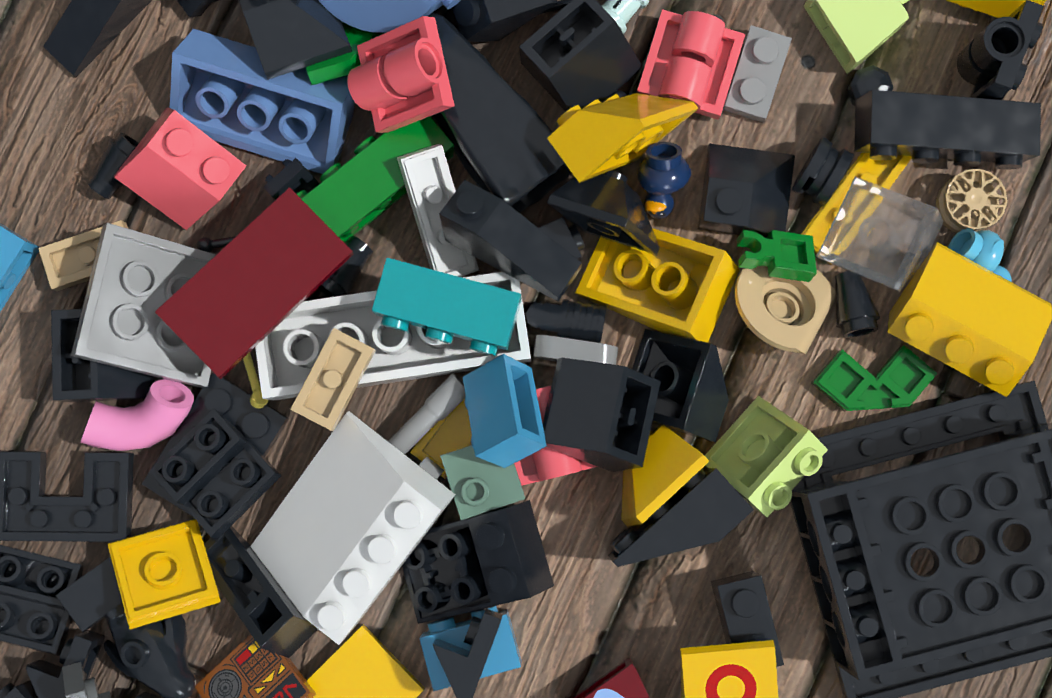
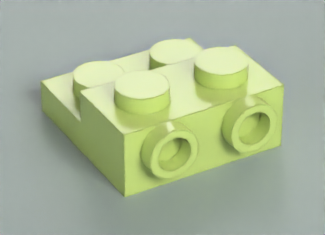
(766, 456)

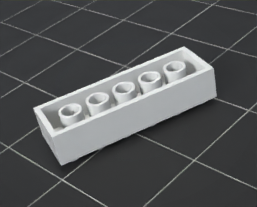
(295, 344)

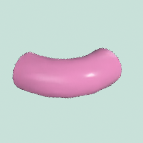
(141, 424)

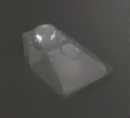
(881, 234)

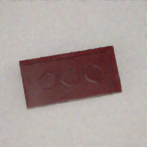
(254, 283)

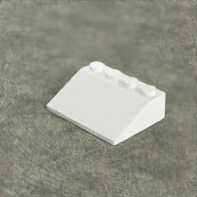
(348, 526)

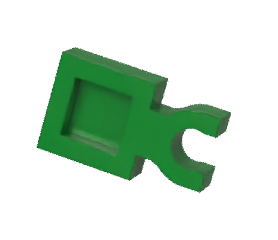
(782, 252)

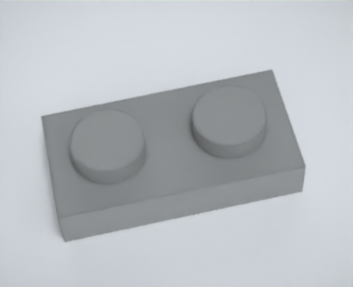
(757, 74)

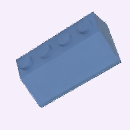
(228, 97)

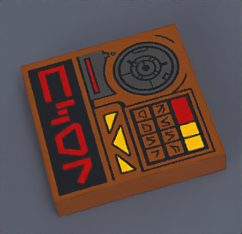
(254, 674)

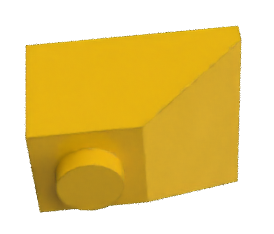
(665, 469)

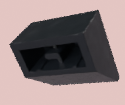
(580, 55)
(87, 380)
(600, 413)

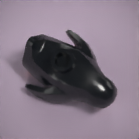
(152, 653)

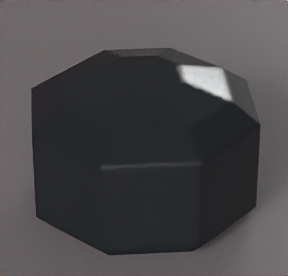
(866, 80)

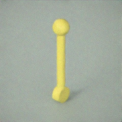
(256, 397)

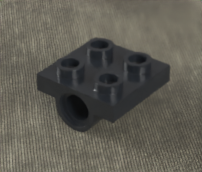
(996, 54)

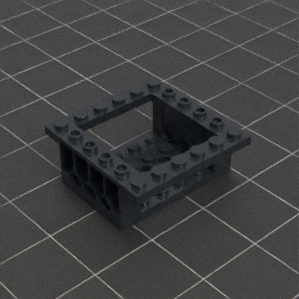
(960, 619)

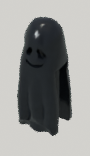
(495, 128)

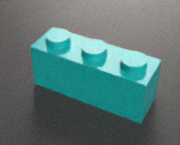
(446, 306)

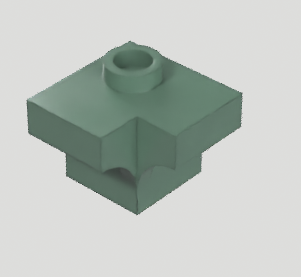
(479, 483)

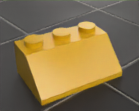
(615, 131)
(971, 319)

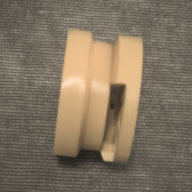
(971, 200)

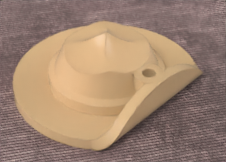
(783, 310)

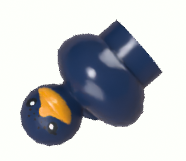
(662, 174)

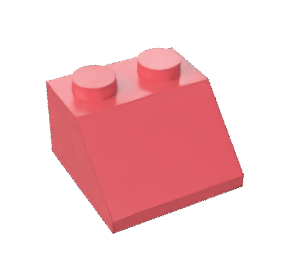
(179, 169)

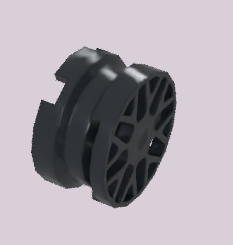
(823, 171)

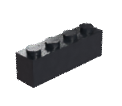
(947, 128)

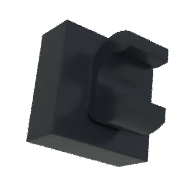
(292, 176)

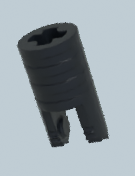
(570, 319)

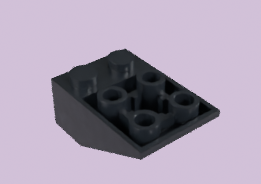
(704, 515)
(477, 563)

